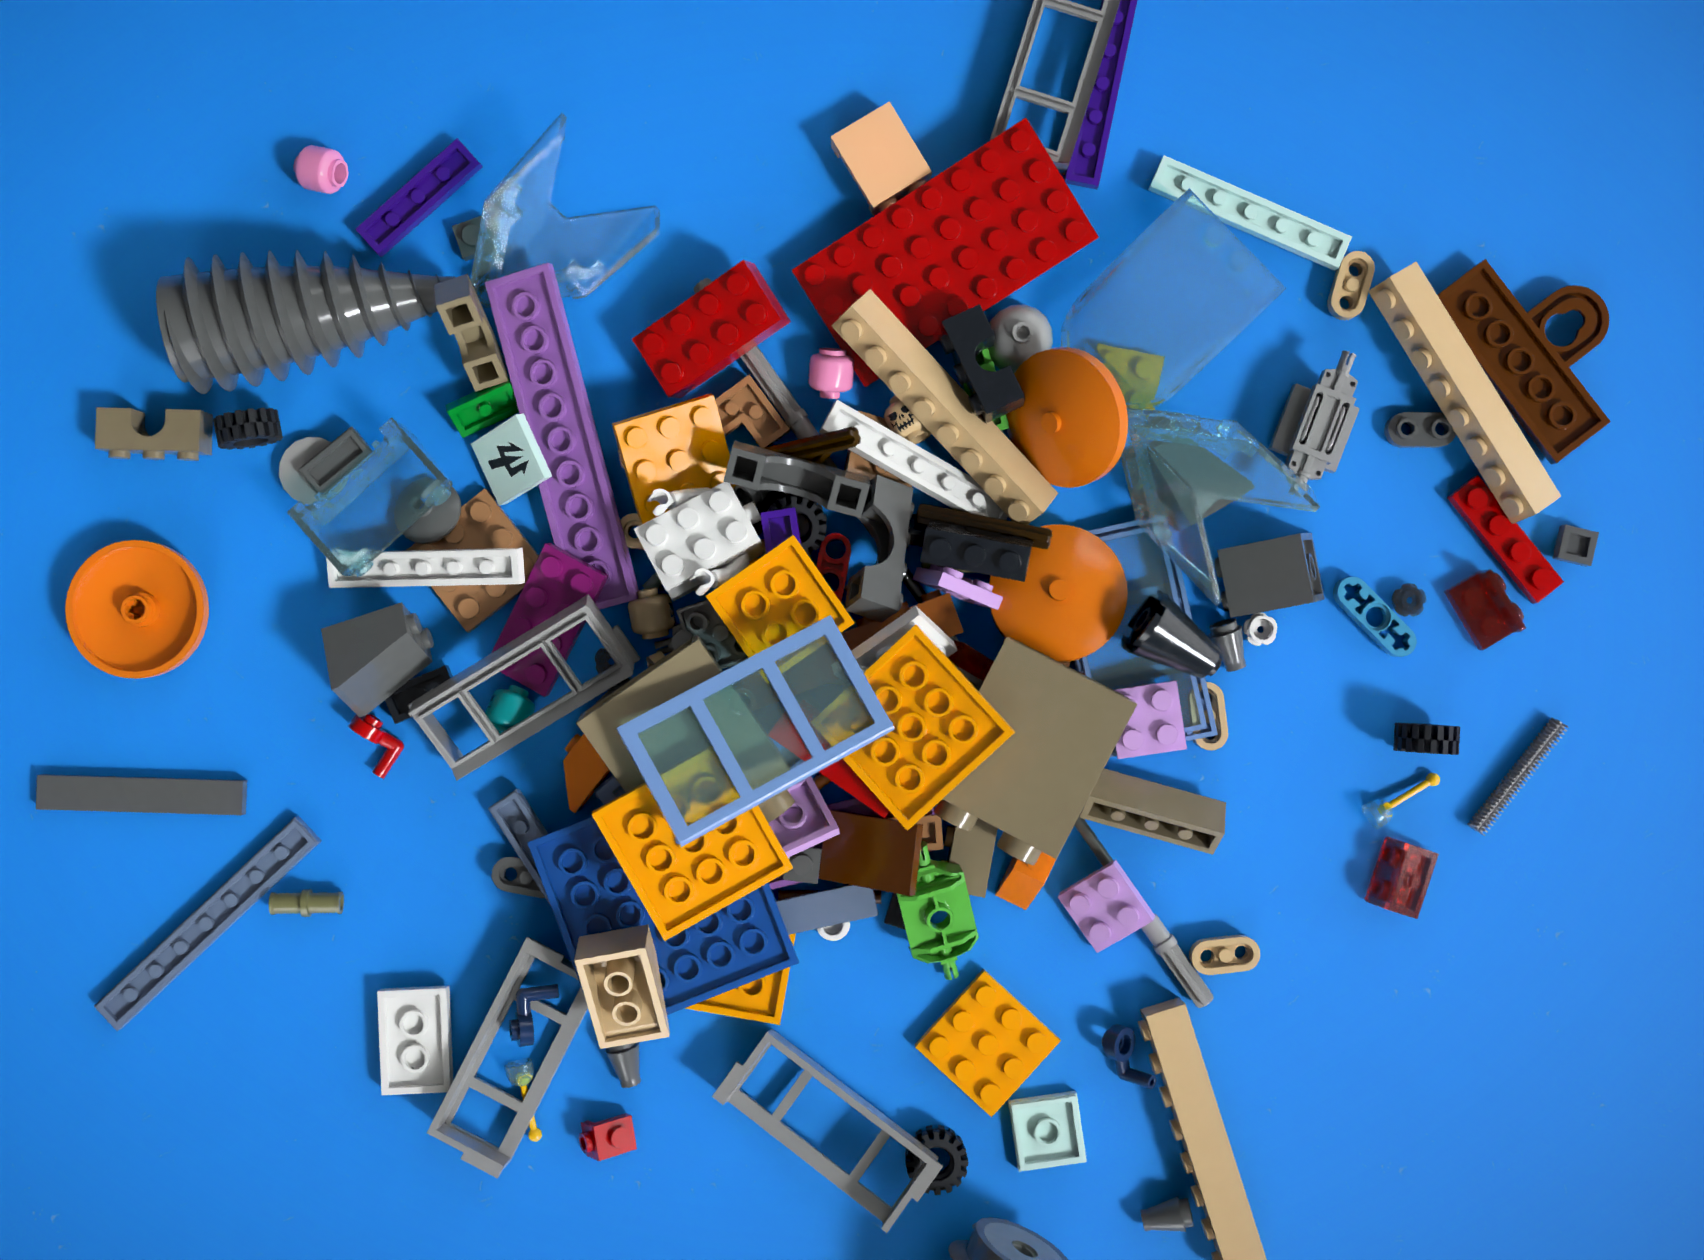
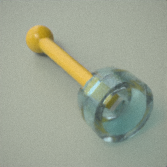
(1380, 812)
(520, 1074)

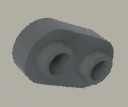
(1422, 430)
(522, 884)

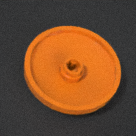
(1070, 417)
(1068, 599)
(137, 609)

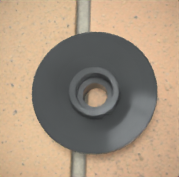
(436, 521)

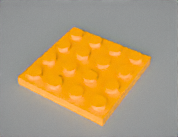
(938, 731)
(692, 880)

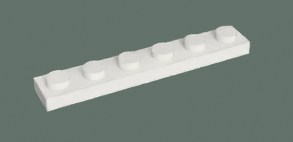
(912, 463)
(437, 568)

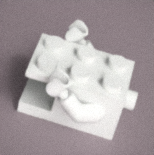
(700, 539)

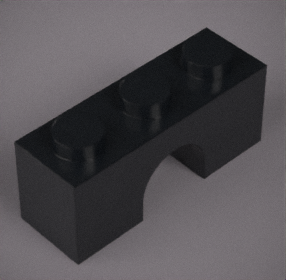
(991, 392)
(990, 555)

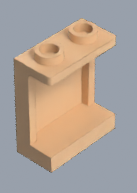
(881, 157)

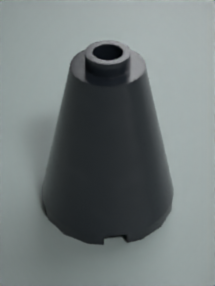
(1171, 638)

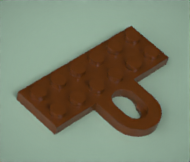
(1523, 363)

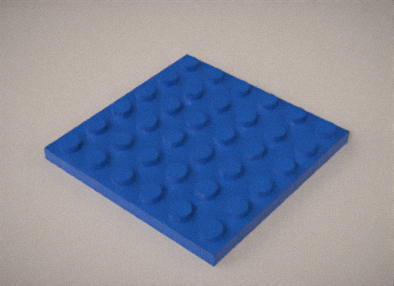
(703, 961)

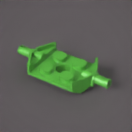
(939, 888)

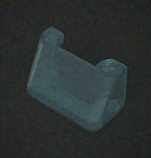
(374, 501)

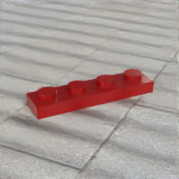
(1505, 540)

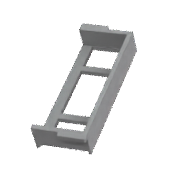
(1077, 108)
(539, 636)
(730, 1092)
(475, 1149)

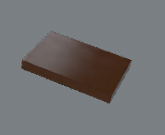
(872, 853)

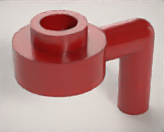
(370, 729)

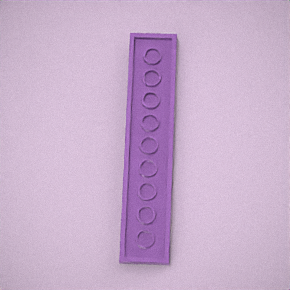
(558, 411)

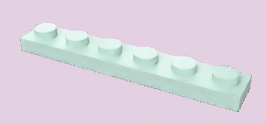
(1253, 213)

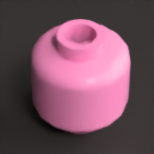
(320, 169)
(831, 372)

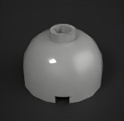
(1019, 335)

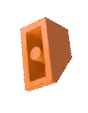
(583, 771)
(1024, 881)

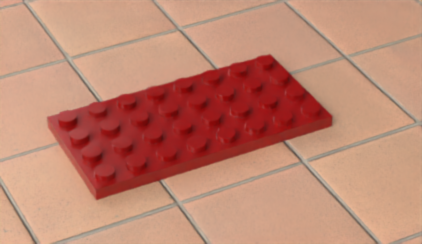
(953, 241)

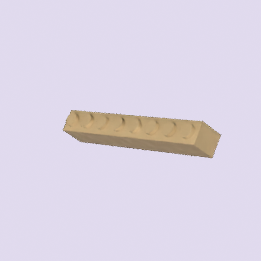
(1464, 393)
(944, 409)
(1201, 1130)

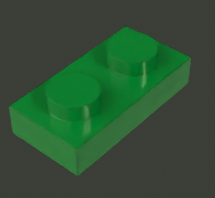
(483, 408)

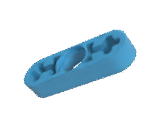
(1386, 640)

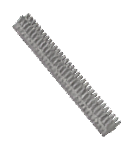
(1517, 775)

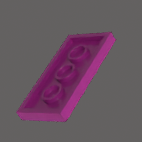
(552, 586)

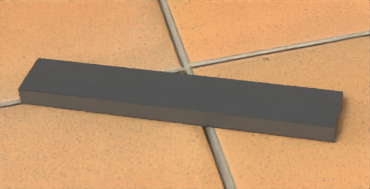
(141, 794)

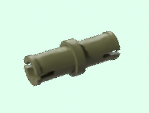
(306, 903)

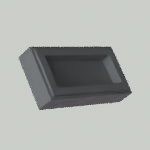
(335, 461)

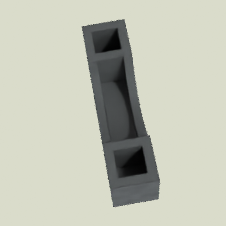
(775, 471)
(877, 588)

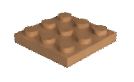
(481, 526)

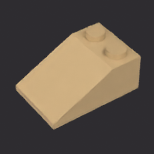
(622, 986)

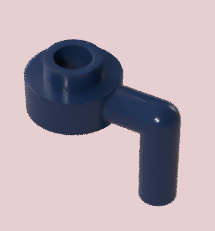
(522, 1026)
(1119, 1045)

